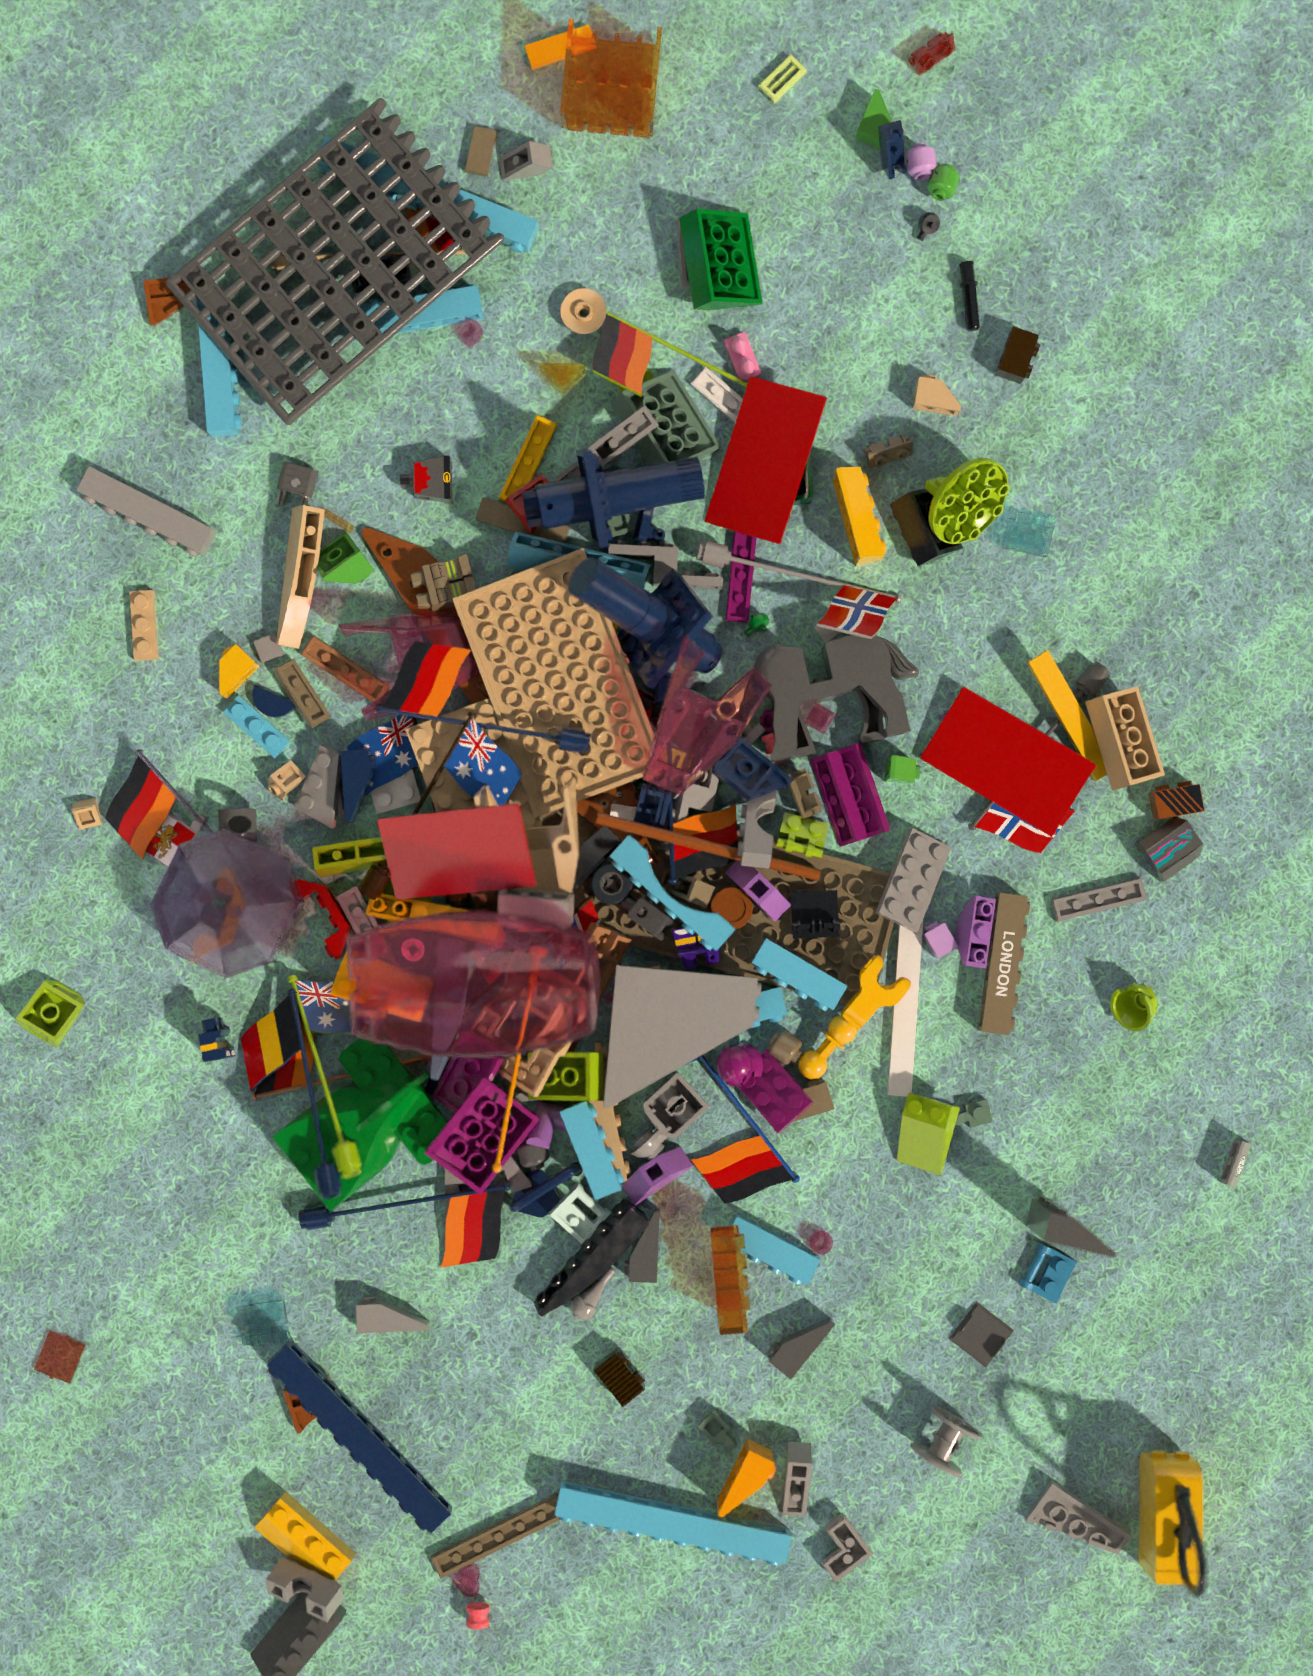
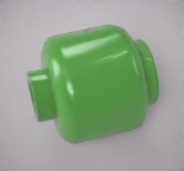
(943, 182)

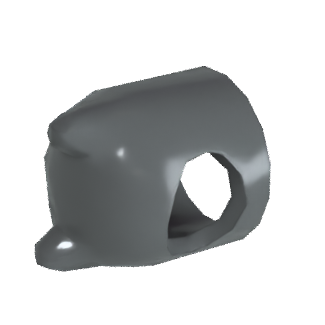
(239, 821)

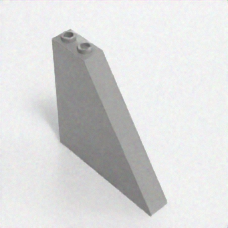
(669, 1020)

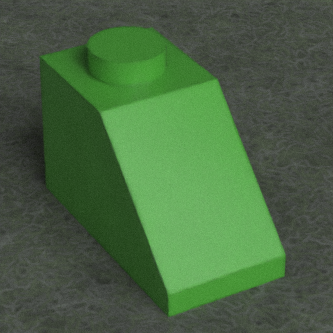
(874, 116)
(901, 769)

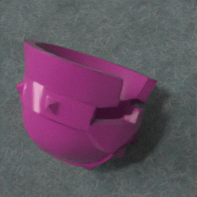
(738, 1064)

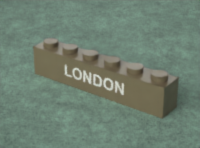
(1003, 964)

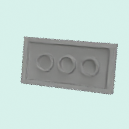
(913, 880)

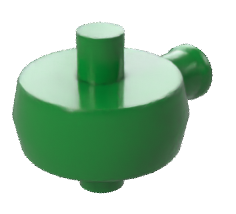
(757, 624)

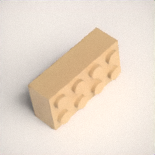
(1125, 738)

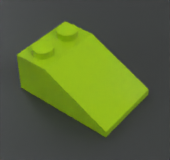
(574, 1077)
(926, 1132)

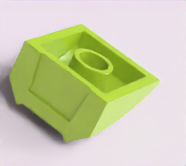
(51, 1012)

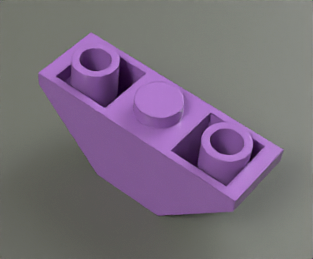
(758, 889)
(974, 931)
(657, 1174)

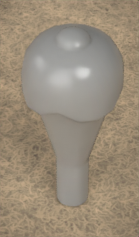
(584, 1305)

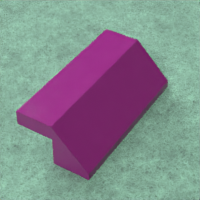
(850, 794)

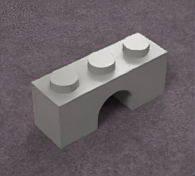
(291, 1578)

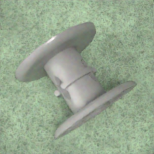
(946, 1441)

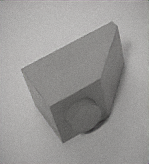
(526, 161)

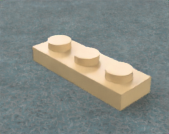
(144, 625)

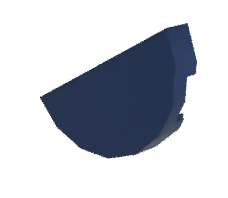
(271, 704)

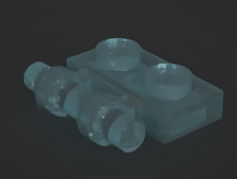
(263, 1315)

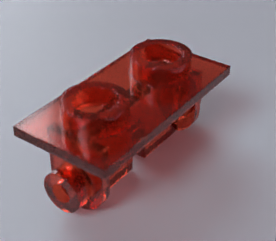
(940, 48)

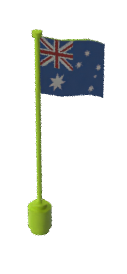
(331, 1016)

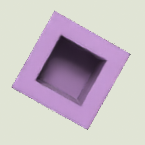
(939, 939)

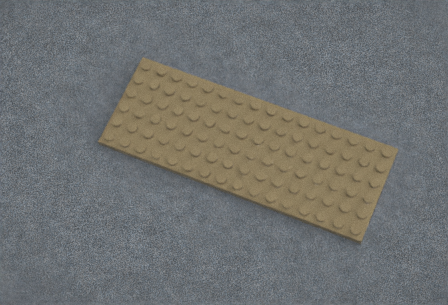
(842, 957)

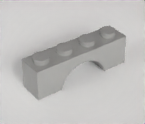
(756, 844)

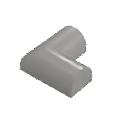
(851, 1549)

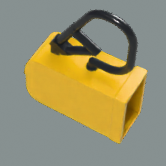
(1172, 1520)

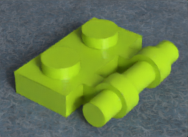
(802, 830)

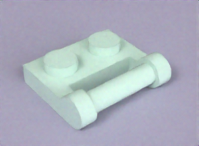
(573, 1218)

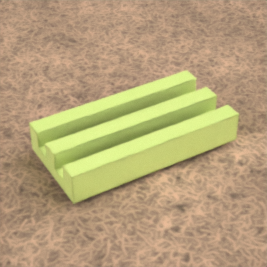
(769, 91)

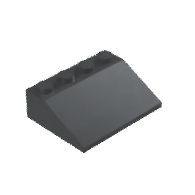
(1056, 1226)

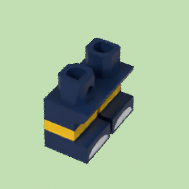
(213, 1040)

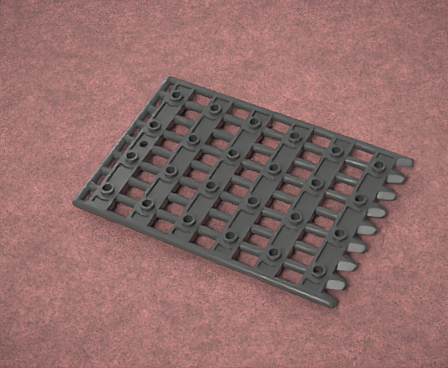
(416, 249)

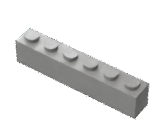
(146, 511)

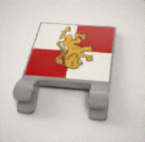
(170, 836)

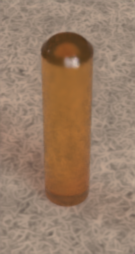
(338, 521)

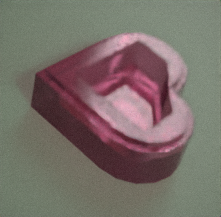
(467, 1580)

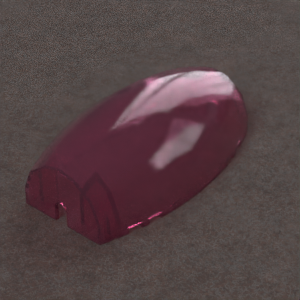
(473, 983)

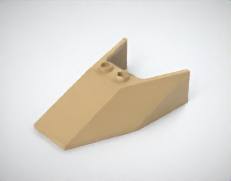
(551, 848)

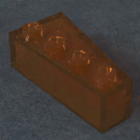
(729, 1279)

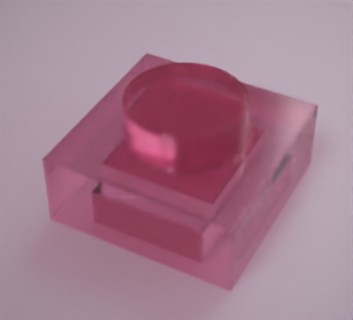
(820, 718)

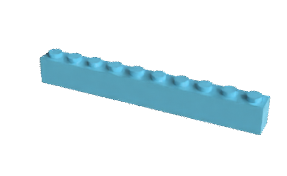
(517, 228)
(673, 1523)

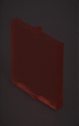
(59, 1357)

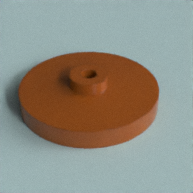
(733, 906)

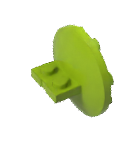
(967, 500)

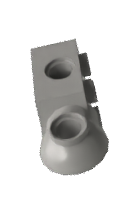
(671, 1110)

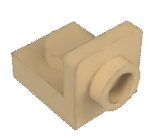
(285, 780)

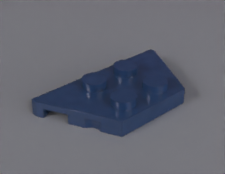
(750, 771)

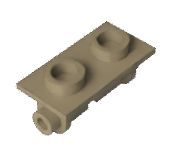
(899, 449)
(806, 803)

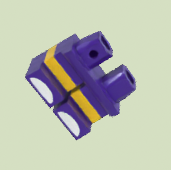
(687, 949)

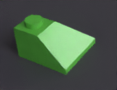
(343, 561)

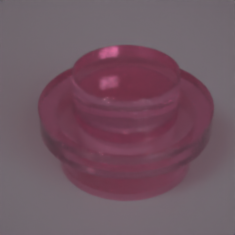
(821, 1242)

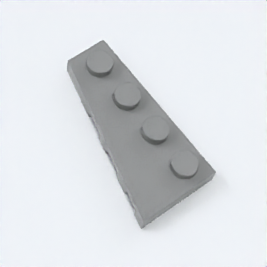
(1066, 1513)

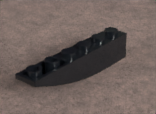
(593, 853)
(595, 1256)

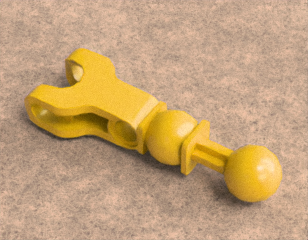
(853, 1016)

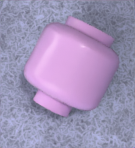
(921, 161)

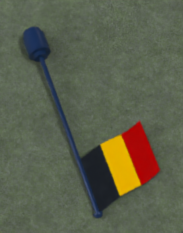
(269, 1047)

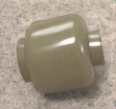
(785, 1047)

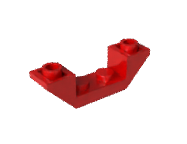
(337, 942)

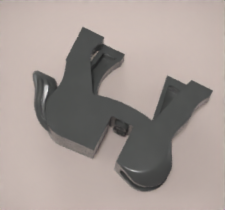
(851, 666)

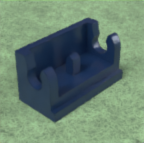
(892, 148)
(652, 805)

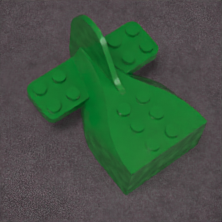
(374, 1114)

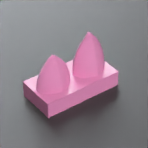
(742, 357)

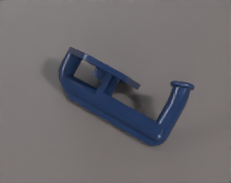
(542, 1195)

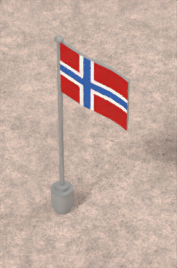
(851, 610)

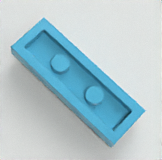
(257, 726)

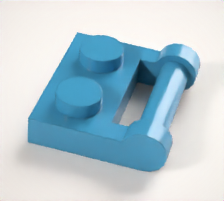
(1054, 1276)

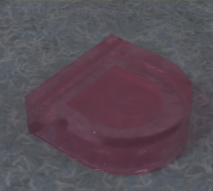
(470, 332)

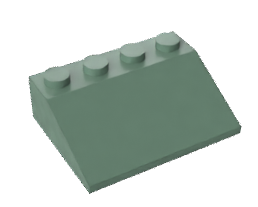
(681, 426)

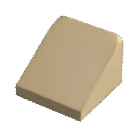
(87, 813)

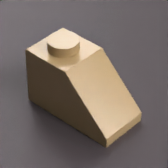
(934, 397)

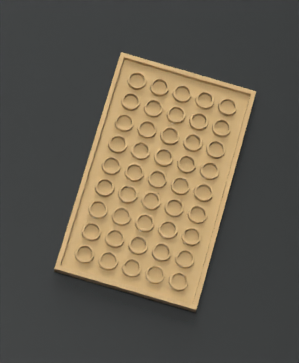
(552, 668)

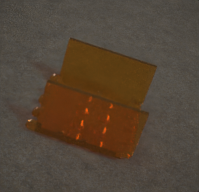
(610, 84)

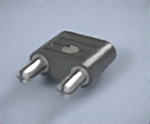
(296, 480)

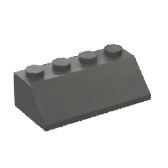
(293, 1639)

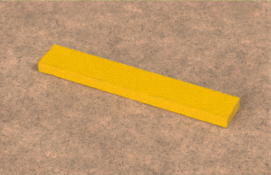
(1067, 710)

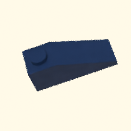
(356, 778)

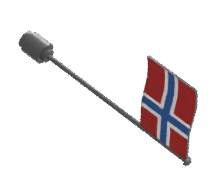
(1012, 828)

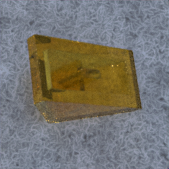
(562, 376)

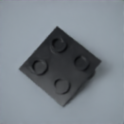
(815, 914)

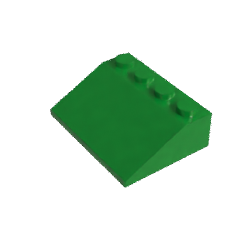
(720, 259)

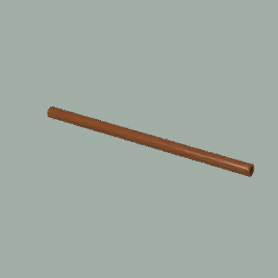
(699, 844)

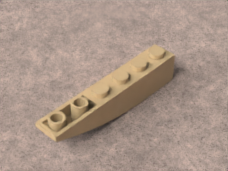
(299, 573)
(611, 1123)

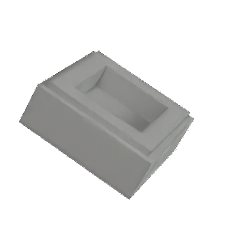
(267, 648)

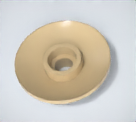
(582, 300)

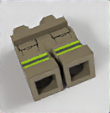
(443, 583)

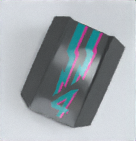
(1170, 847)

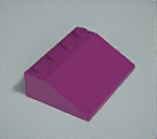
(472, 1135)

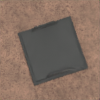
(981, 1334)

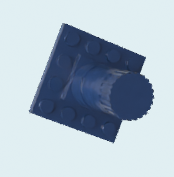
(603, 495)
(650, 622)

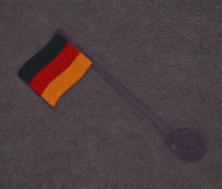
(144, 805)

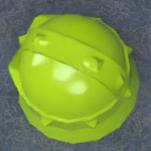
(1134, 1006)

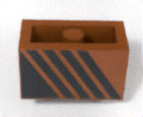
(1176, 801)

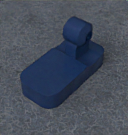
(643, 529)

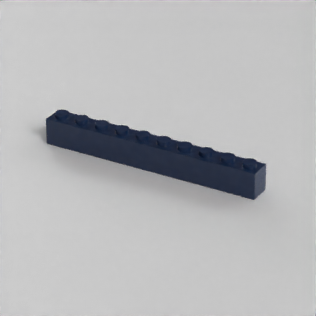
(359, 1437)

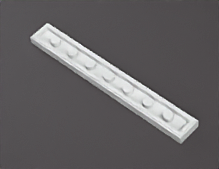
(905, 1013)

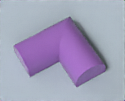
(549, 1119)

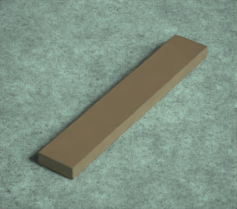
(495, 1537)

